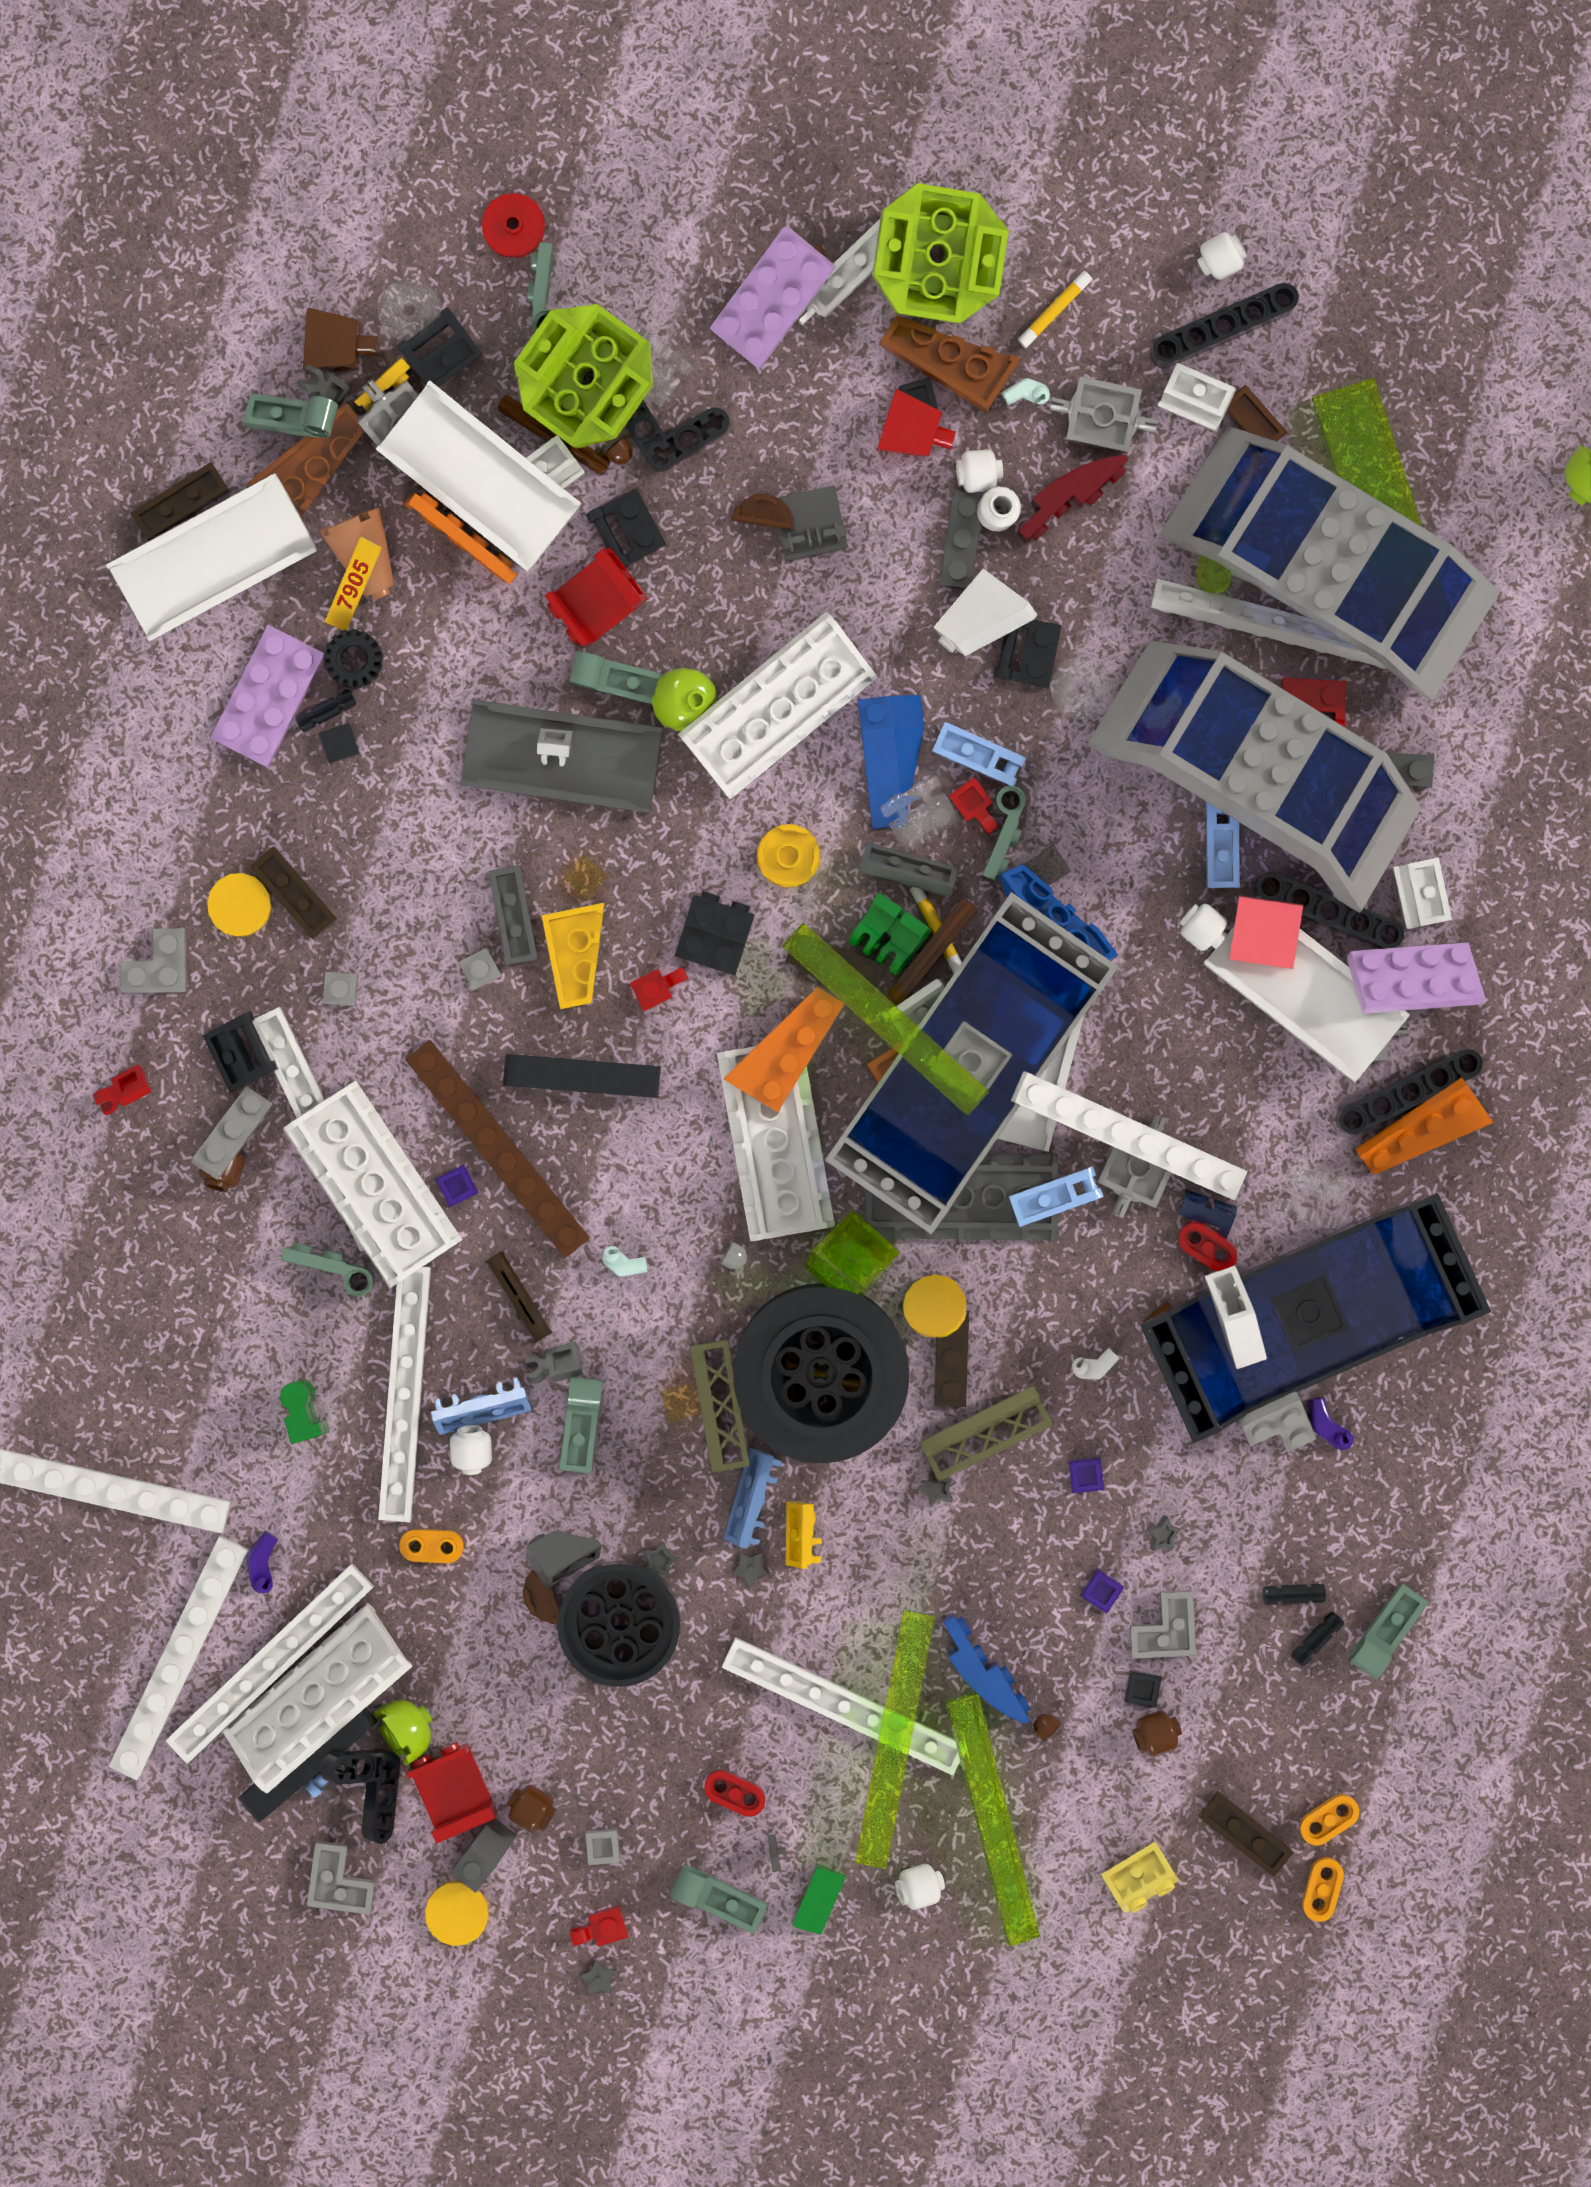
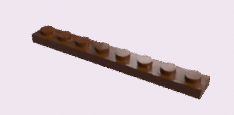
(497, 1148)

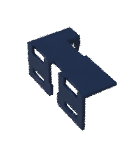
(1202, 1214)

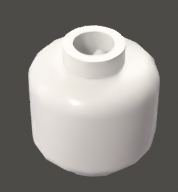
(1222, 256)
(978, 470)
(1008, 506)
(1204, 927)
(470, 1449)
(919, 1886)

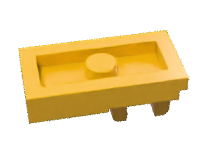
(391, 377)
(799, 1533)

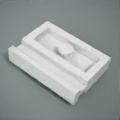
(1196, 397)
(557, 462)
(1421, 893)

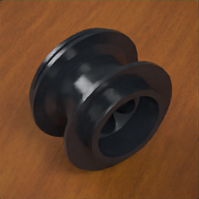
(800, 1426)

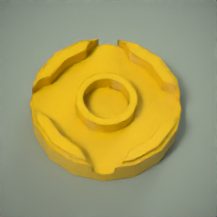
(782, 863)
(239, 904)
(935, 1306)
(456, 1913)

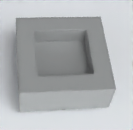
(480, 969)
(340, 988)
(602, 1846)

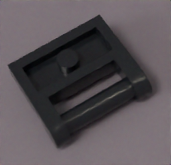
(445, 359)
(635, 524)
(1037, 655)
(232, 1055)

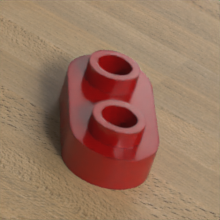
(1206, 1247)
(735, 1791)

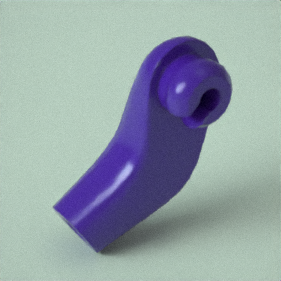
(1326, 1428)
(258, 1563)

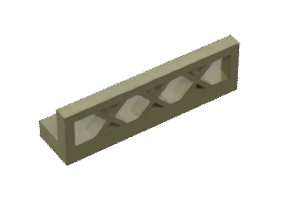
(707, 1408)
(981, 1422)

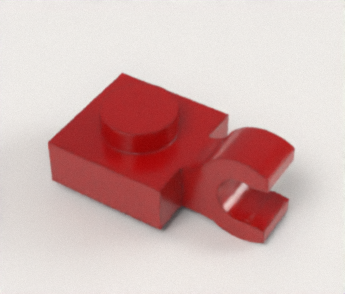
(972, 803)
(654, 988)
(126, 1088)
(605, 1927)

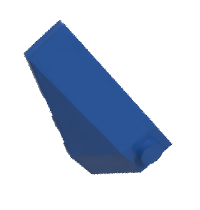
(891, 746)
(1039, 895)

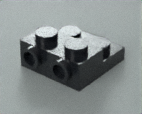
(715, 933)

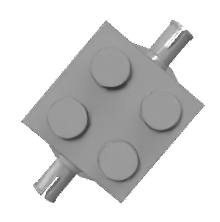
(386, 410)
(1103, 415)
(1133, 1177)

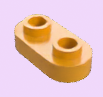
(431, 1544)
(1330, 1821)
(1323, 1888)

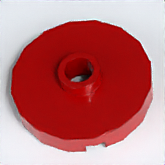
(515, 242)

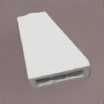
(982, 615)
(1236, 1317)

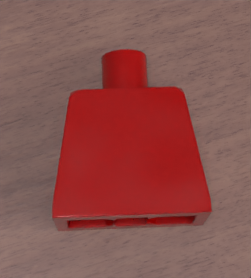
(913, 428)

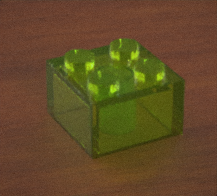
(852, 1256)

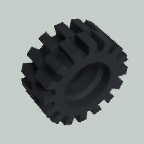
(334, 653)

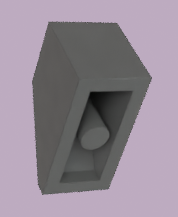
(560, 1555)
(483, 1854)

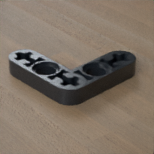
(660, 441)
(372, 1775)

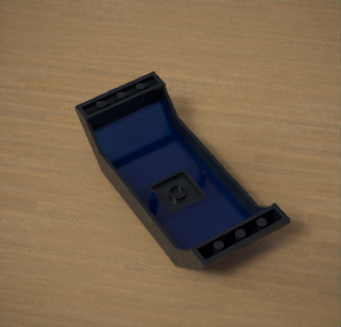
(1319, 1313)

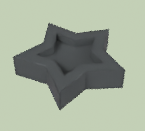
(936, 1490)
(1163, 1534)
(660, 1559)
(750, 1568)
(775, 1852)
(598, 1978)

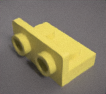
(1140, 1878)

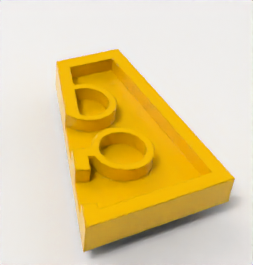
(573, 952)

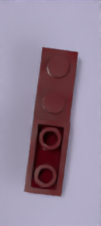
(1080, 485)

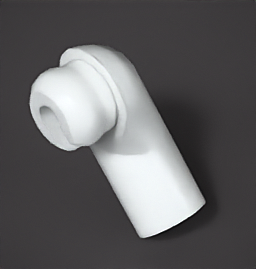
(1094, 1368)

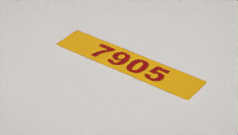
(353, 584)

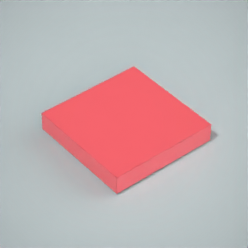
(1266, 932)

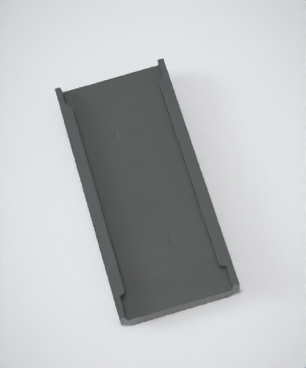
(606, 767)
(982, 1206)

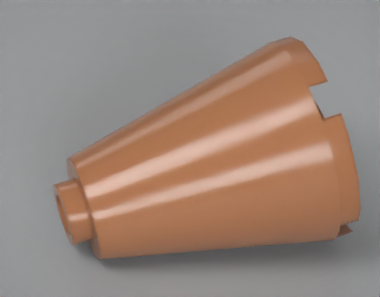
(344, 539)

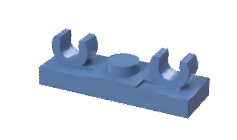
(481, 1408)
(750, 1498)

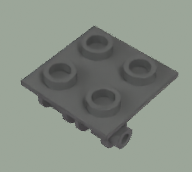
(816, 524)

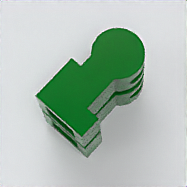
(906, 932)
(302, 1418)

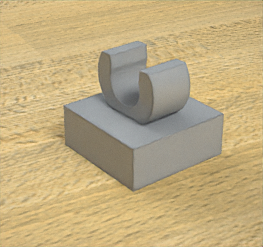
(554, 743)

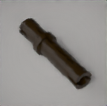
(538, 1327)

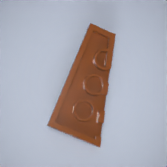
(960, 366)
(314, 460)

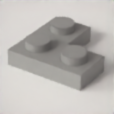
(167, 970)
(1279, 1417)
(1175, 1633)
(331, 1888)

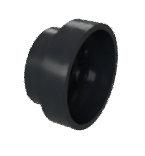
(601, 1662)

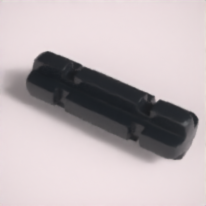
(325, 710)
(1294, 1594)
(1317, 1639)

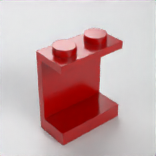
(596, 598)
(452, 1791)

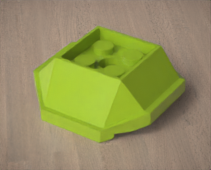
(971, 246)
(559, 357)

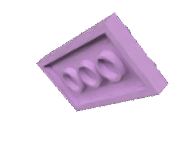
(772, 297)
(268, 696)
(1415, 977)

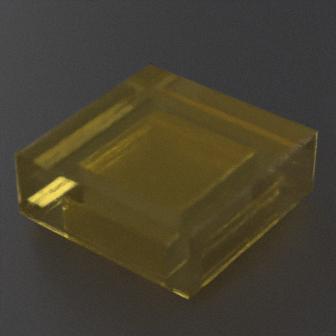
(585, 877)
(680, 1402)

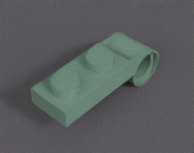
(539, 291)
(291, 415)
(613, 677)
(1008, 835)
(330, 1262)
(580, 1425)
(1387, 1630)
(718, 1898)

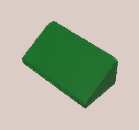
(818, 1899)

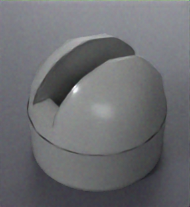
(734, 1257)

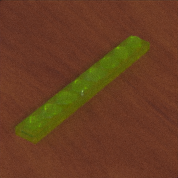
(886, 1019)
(894, 1739)
(992, 1818)

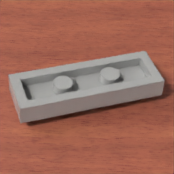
(231, 1133)

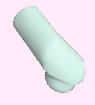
(1026, 389)
(621, 1265)

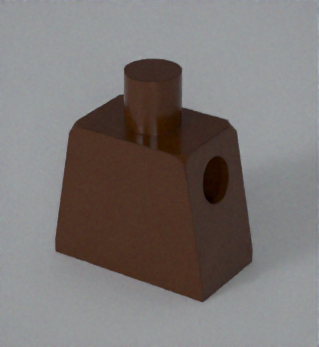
(335, 342)

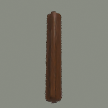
(585, 455)
(932, 951)

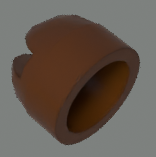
(619, 452)
(1045, 1726)

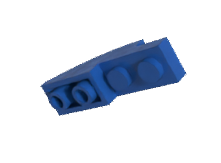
(990, 1681)

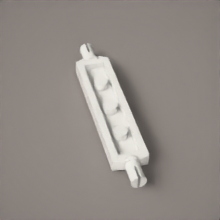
(849, 273)

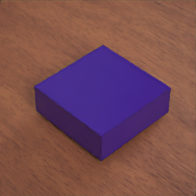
(457, 1185)
(1086, 1475)
(1102, 1591)

